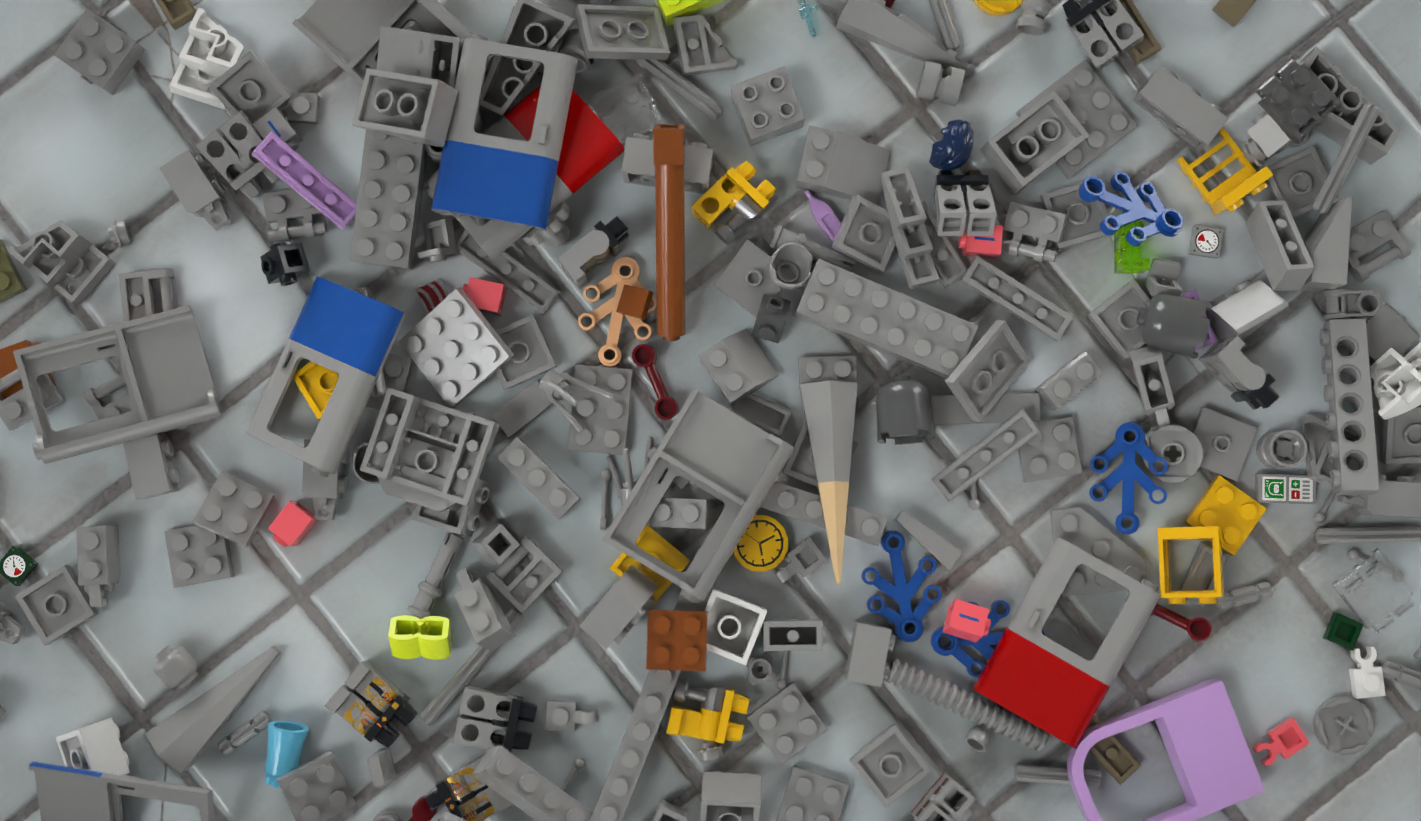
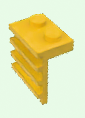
(1232, 190)

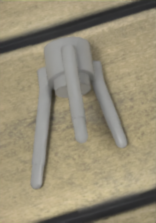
(556, 387)
(624, 492)

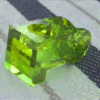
(1128, 257)

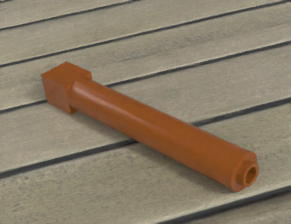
(670, 229)

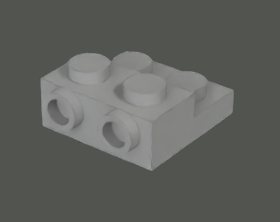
(457, 518)

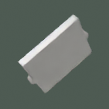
(1388, 331)

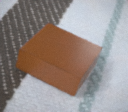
(634, 302)

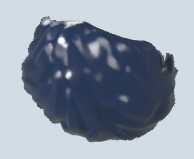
(954, 147)

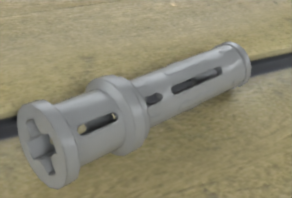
(817, 251)
(431, 589)

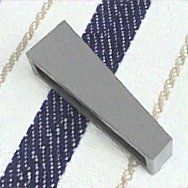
(934, 544)

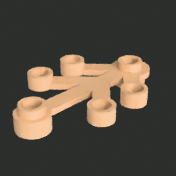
(611, 307)

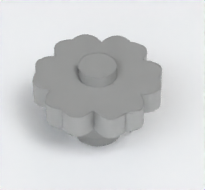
(556, 230)

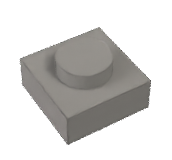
(303, 108)

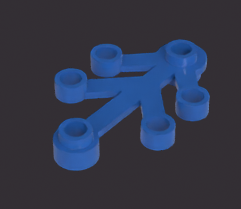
(1163, 220)
(1128, 473)
(902, 591)
(981, 645)

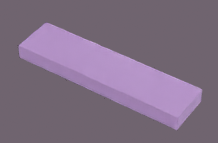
(306, 180)

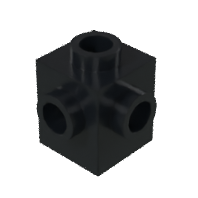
(284, 263)

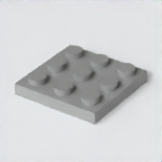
(1094, 109)
(456, 347)

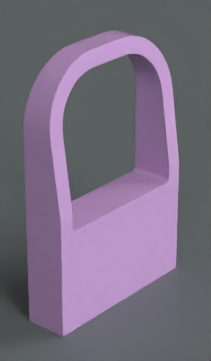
(1202, 746)

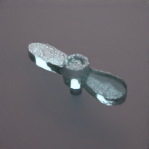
(805, 13)

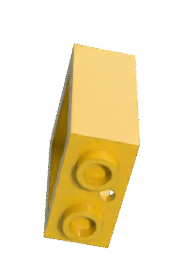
(1185, 534)

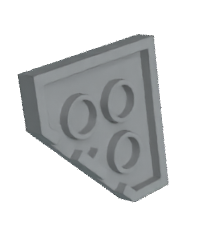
(1092, 537)

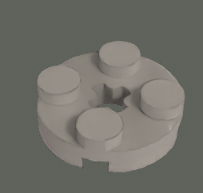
(1185, 442)

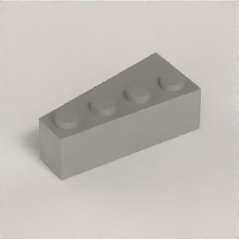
(531, 27)
(1340, 122)

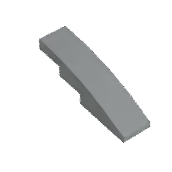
(908, 227)

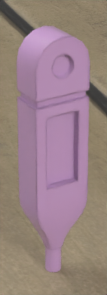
(824, 217)

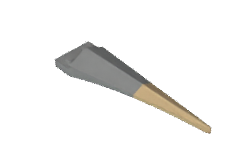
(829, 408)

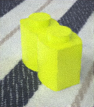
(420, 637)

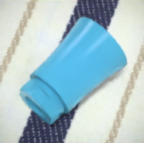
(283, 749)

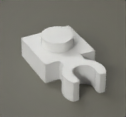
(1366, 679)

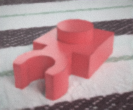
(1284, 740)

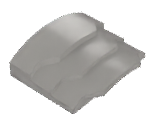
(427, 451)

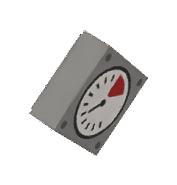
(1205, 242)

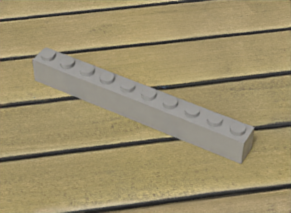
(640, 733)

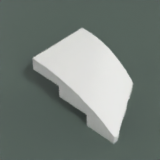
(205, 59)
(1397, 382)

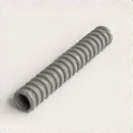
(967, 704)

